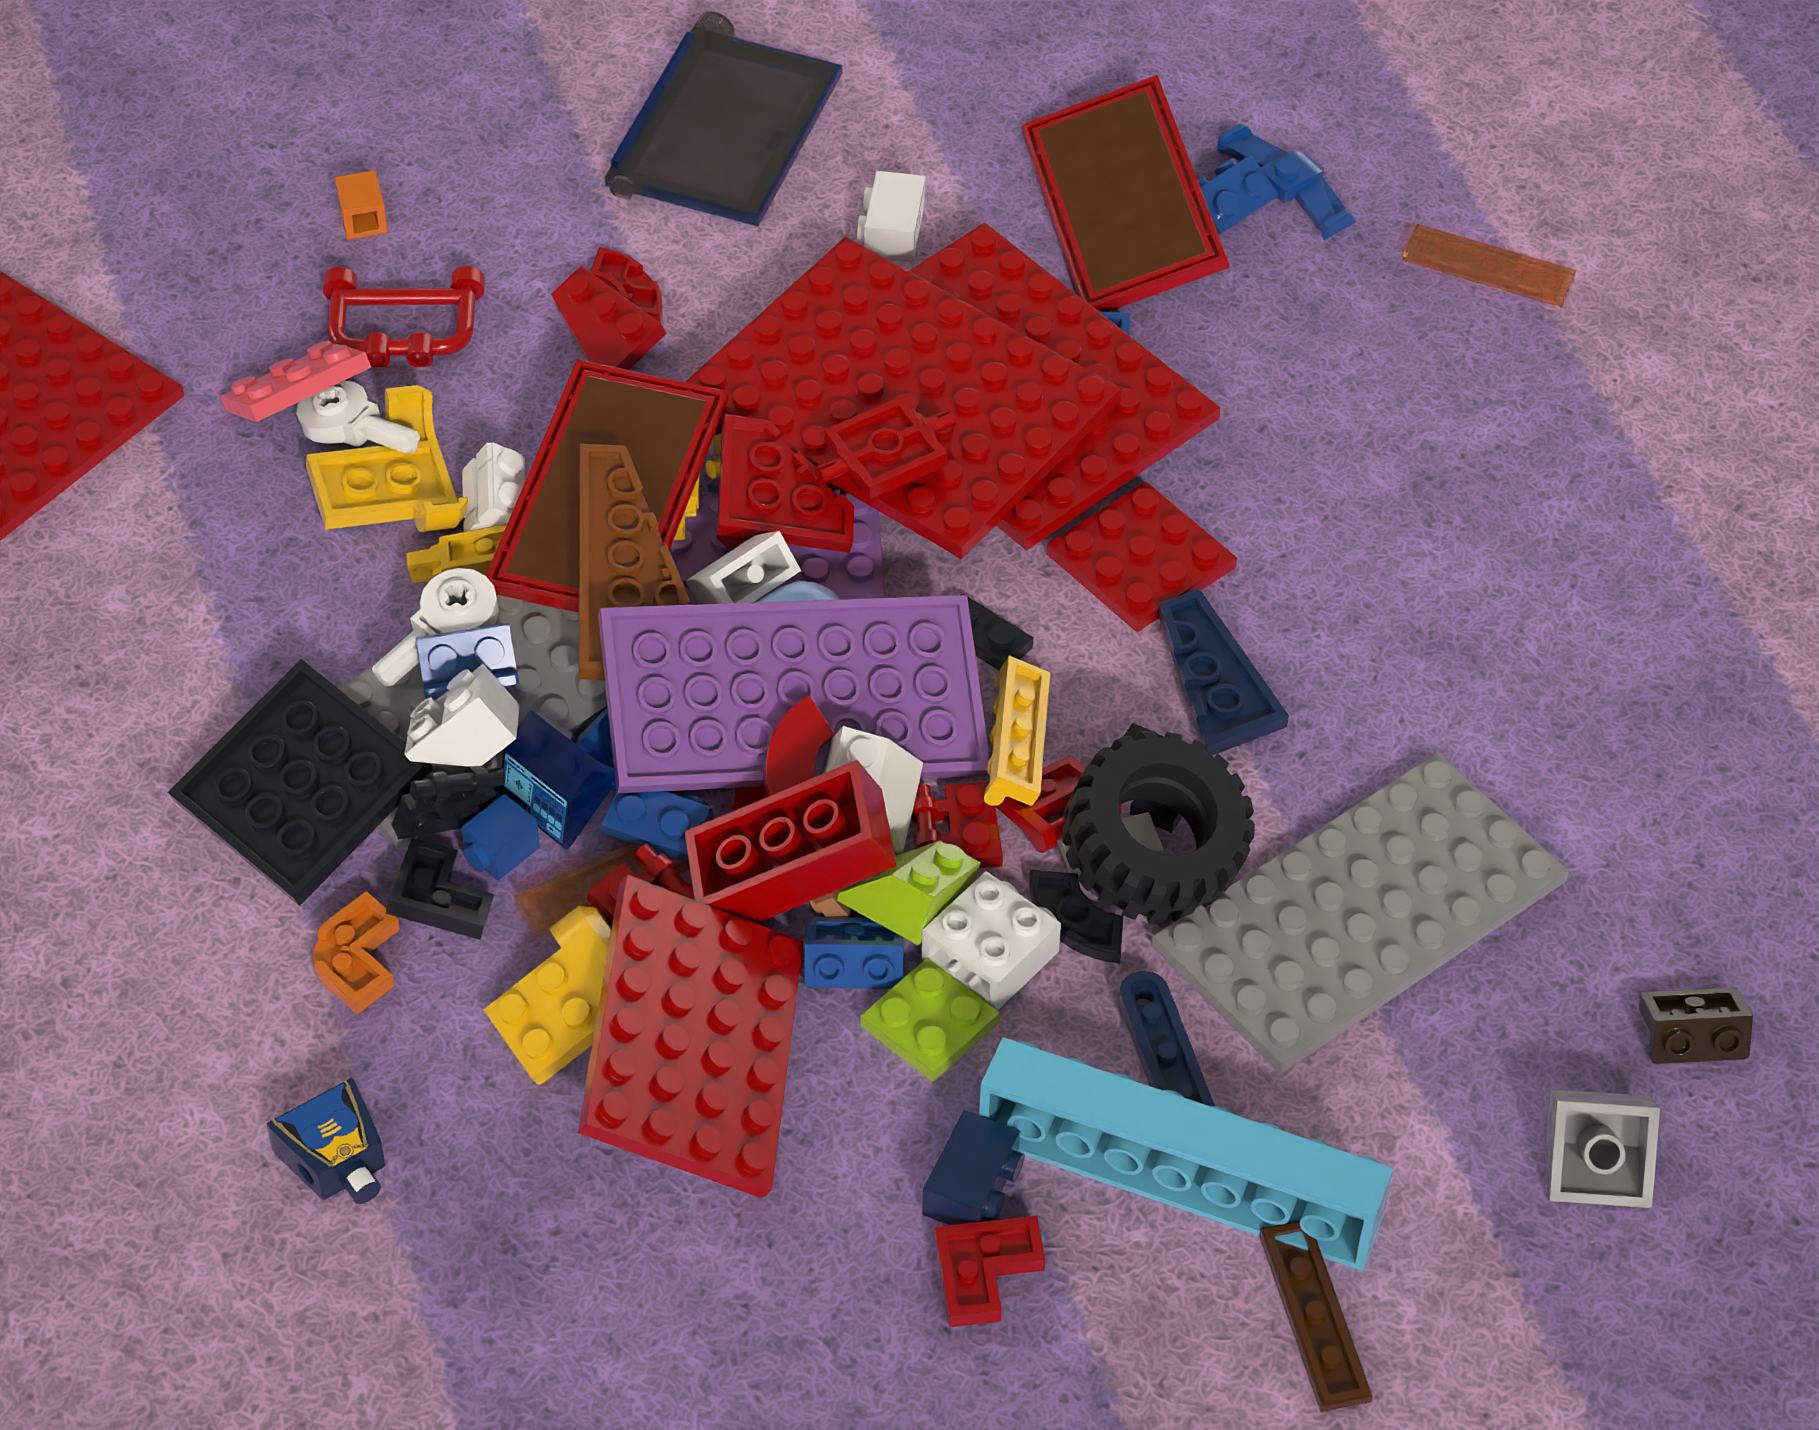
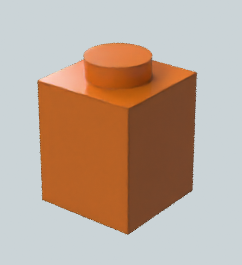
(361, 204)

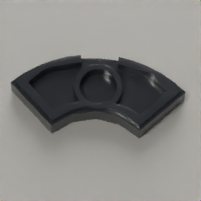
(1082, 923)

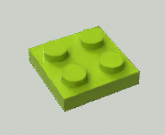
(930, 1019)

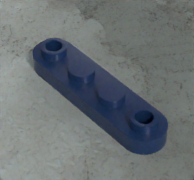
(1161, 1037)

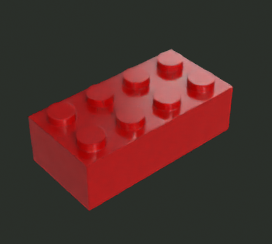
(792, 845)

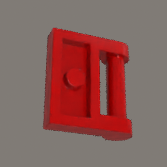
(1056, 789)

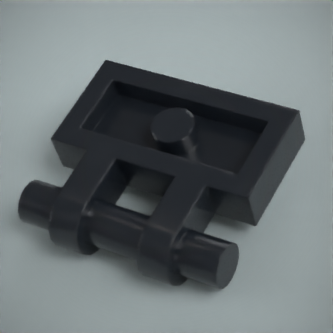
(446, 801)

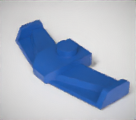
(1292, 176)

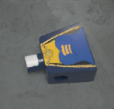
(331, 1144)

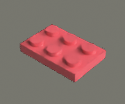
(294, 380)

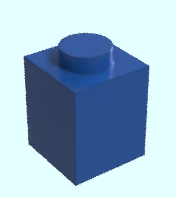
(500, 837)

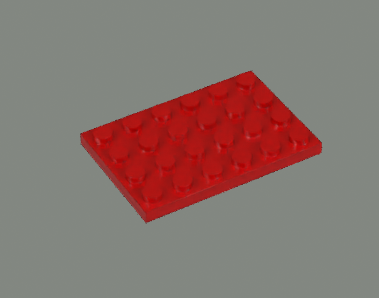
(692, 1038)

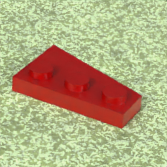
(605, 322)

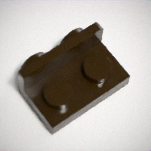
(1697, 1025)

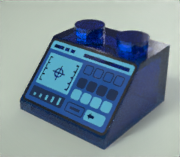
(555, 777)

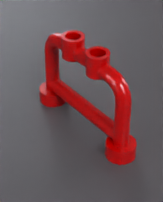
(342, 291)

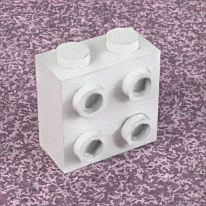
(992, 939)

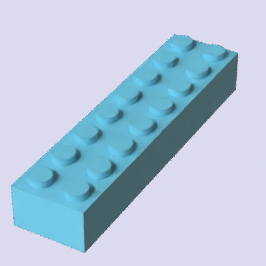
(1186, 1152)

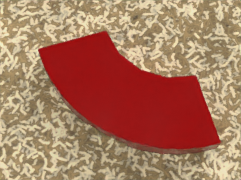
(629, 280)
(795, 747)

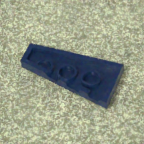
(1218, 679)

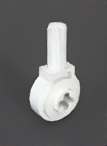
(347, 416)
(448, 603)

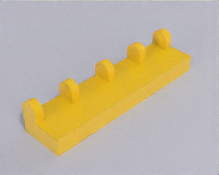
(1018, 733)

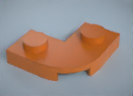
(343, 952)

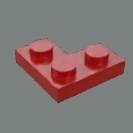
(973, 1257)

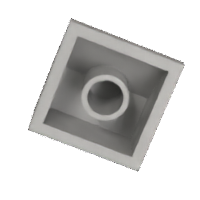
(1601, 1148)

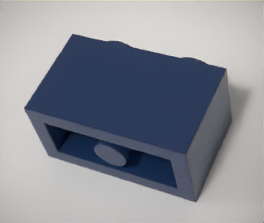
(973, 1171)

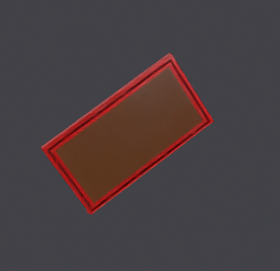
(1124, 196)
(667, 437)

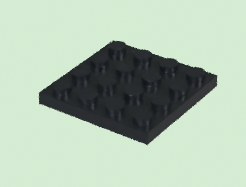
(299, 781)

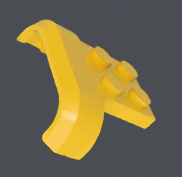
(386, 484)
(555, 1007)

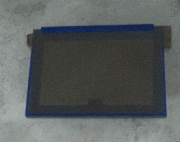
(722, 124)

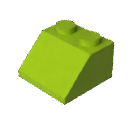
(914, 890)

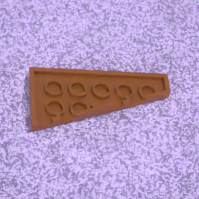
(618, 549)

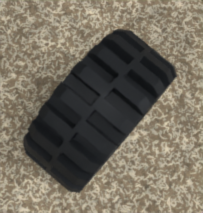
(1184, 780)

